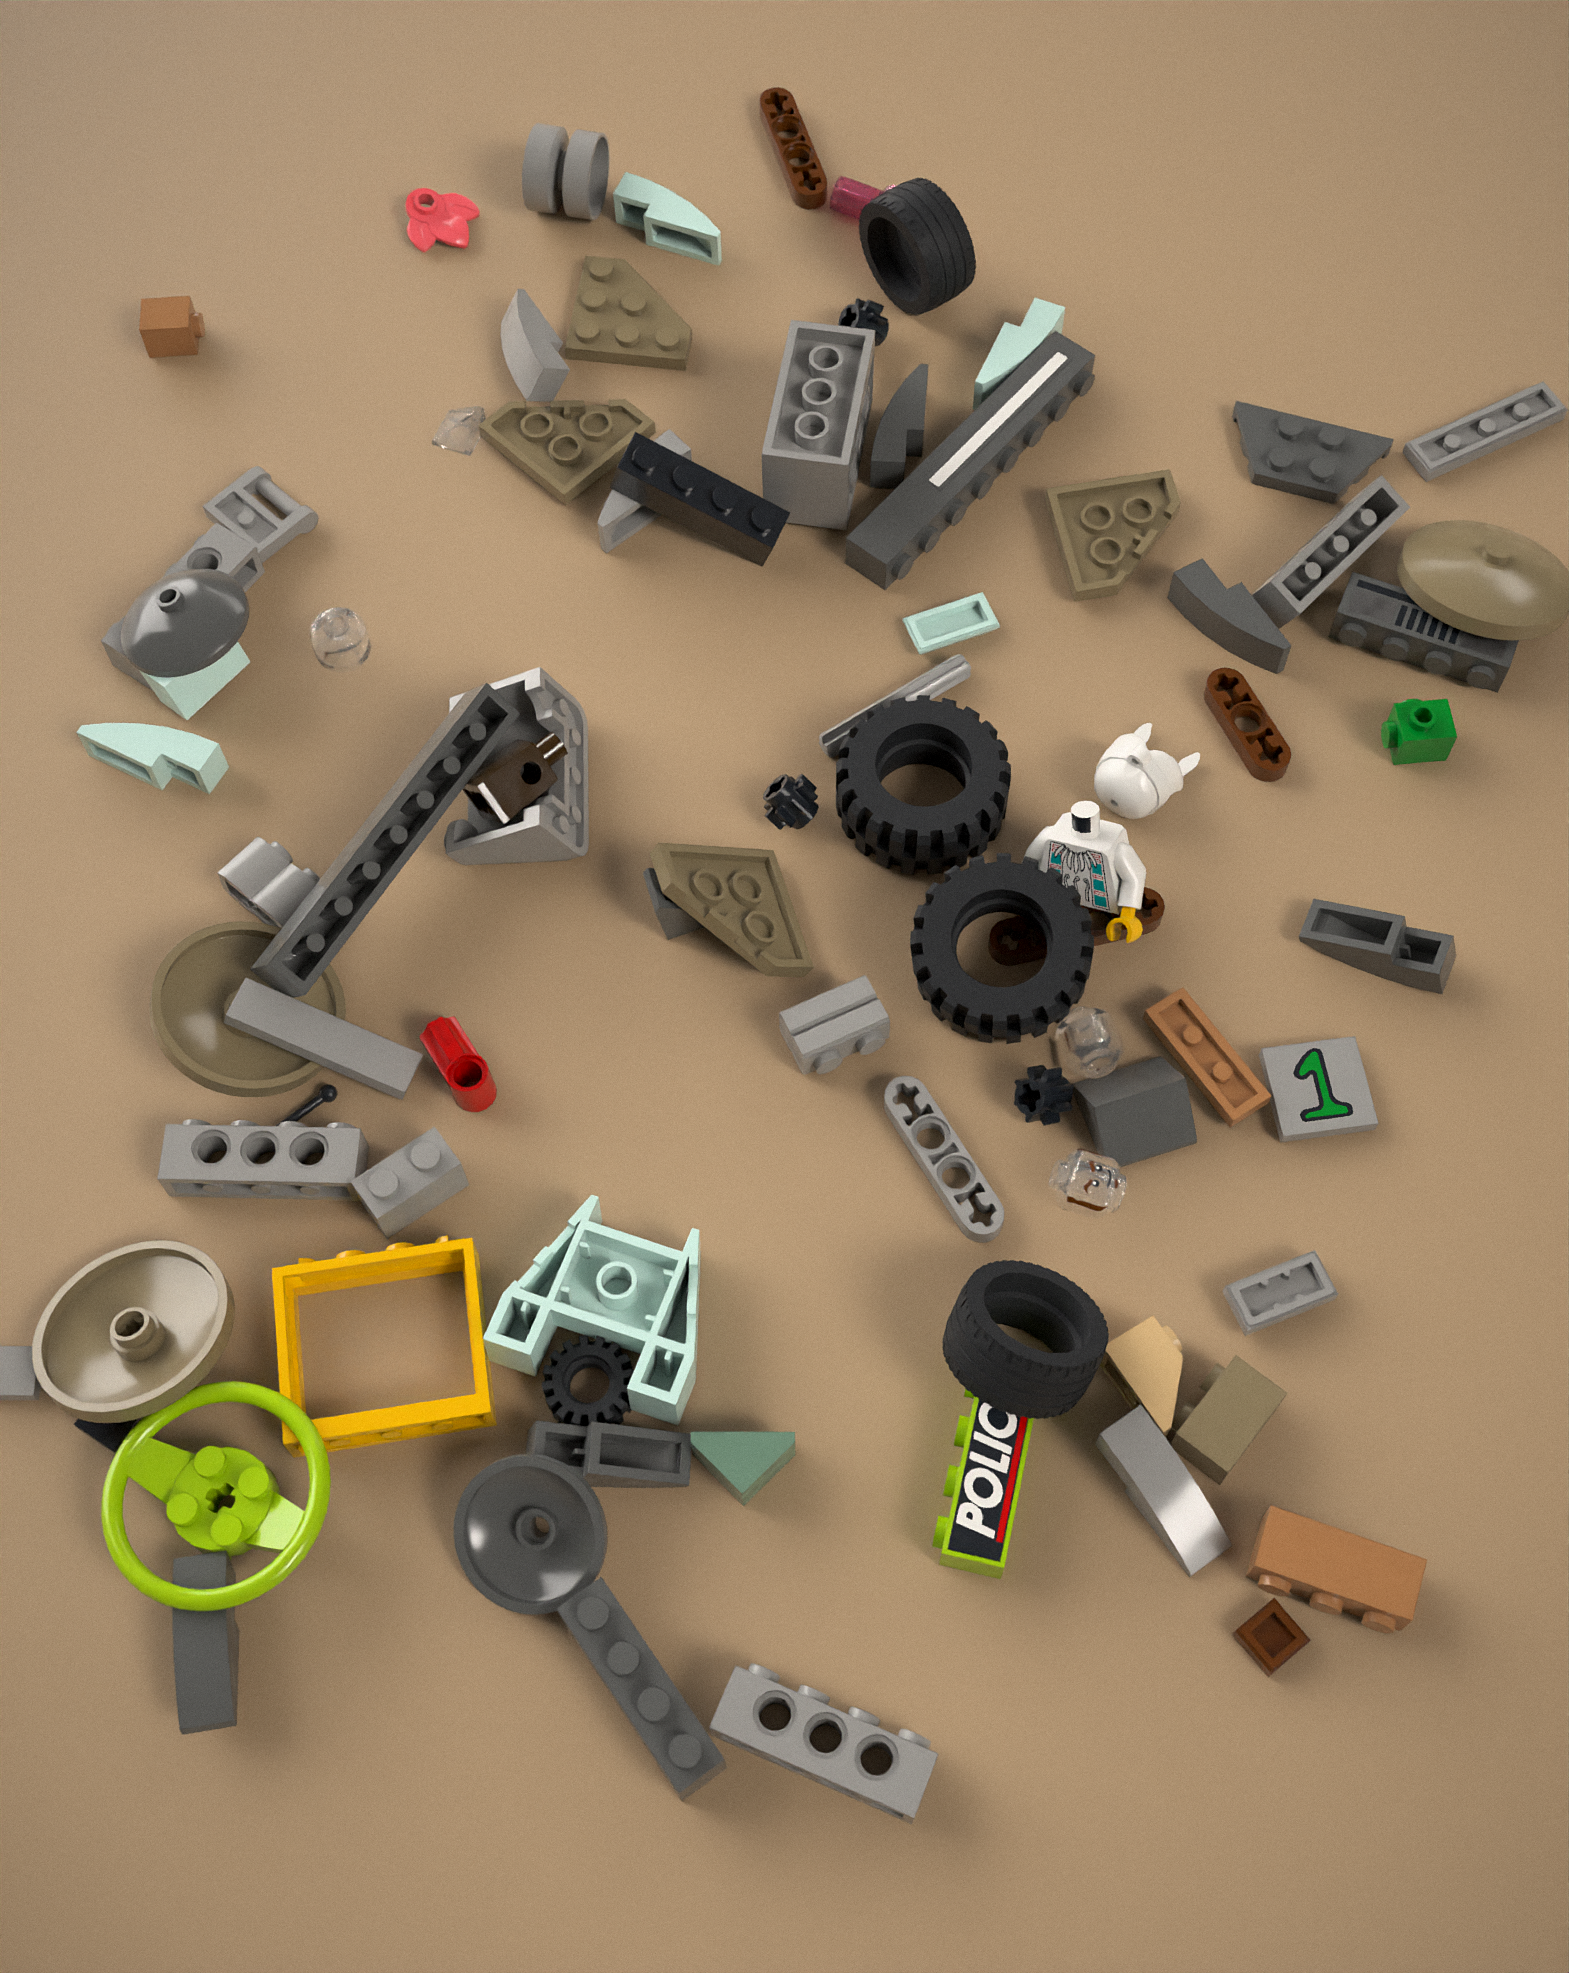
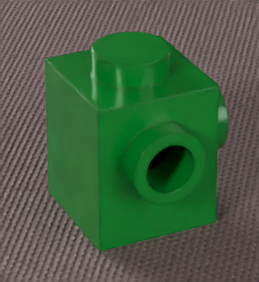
(1419, 731)

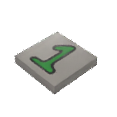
(1318, 1089)

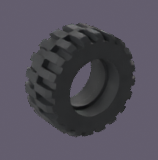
(933, 736)
(1009, 889)

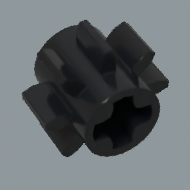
(866, 316)
(791, 801)
(1043, 1095)

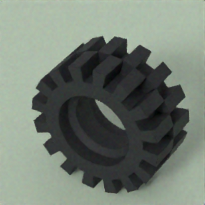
(579, 1357)

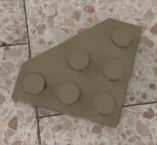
(624, 320)
(566, 442)
(1110, 528)
(739, 900)

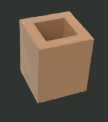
(170, 326)

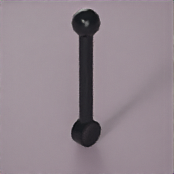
(327, 1094)

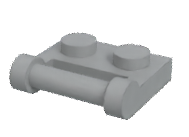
(252, 521)

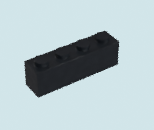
(699, 499)

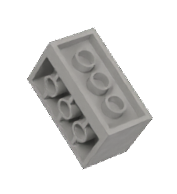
(819, 423)

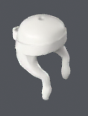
(1137, 779)

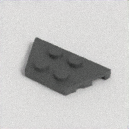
(1305, 453)

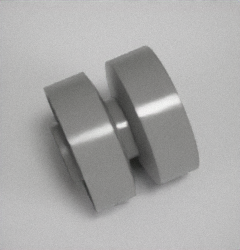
(565, 171)

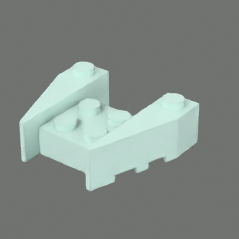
(613, 1289)

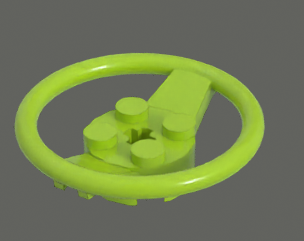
(196, 1485)

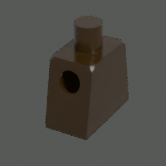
(498, 787)

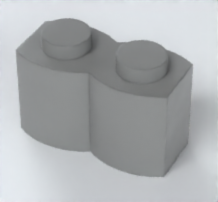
(267, 881)

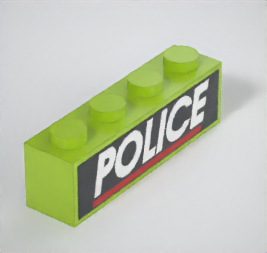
(983, 1490)

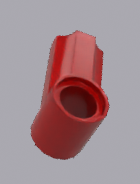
(458, 1063)

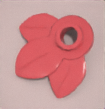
(442, 221)

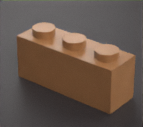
(1336, 1570)

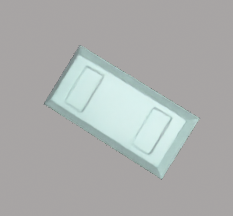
(951, 623)

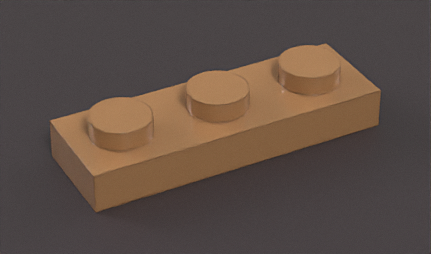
(1206, 1057)

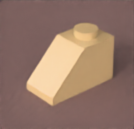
(1146, 1369)

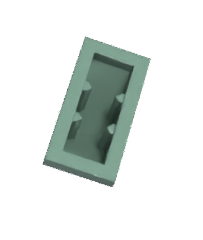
(743, 1459)

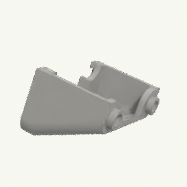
(557, 820)

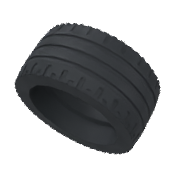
(917, 246)
(1007, 1371)

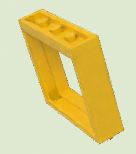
(359, 1269)

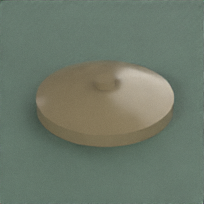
(1485, 580)
(191, 1004)
(133, 1331)

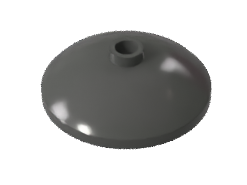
(184, 622)
(506, 1550)

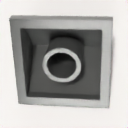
(1137, 1111)

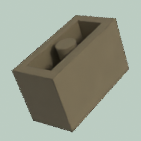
(1226, 1419)

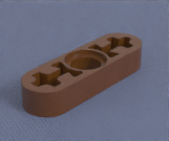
(1247, 743)

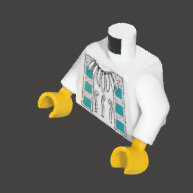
(1097, 862)

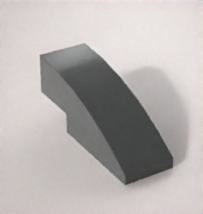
(900, 431)
(1228, 616)
(1380, 944)
(616, 1453)
(205, 1648)

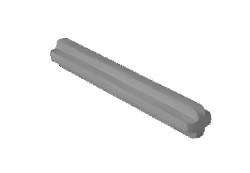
(930, 683)

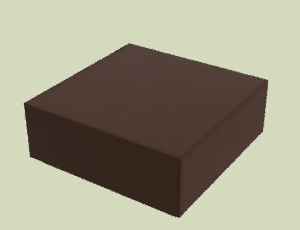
(1271, 1637)

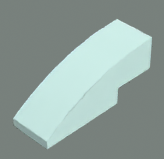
(666, 219)
(1015, 345)
(156, 753)

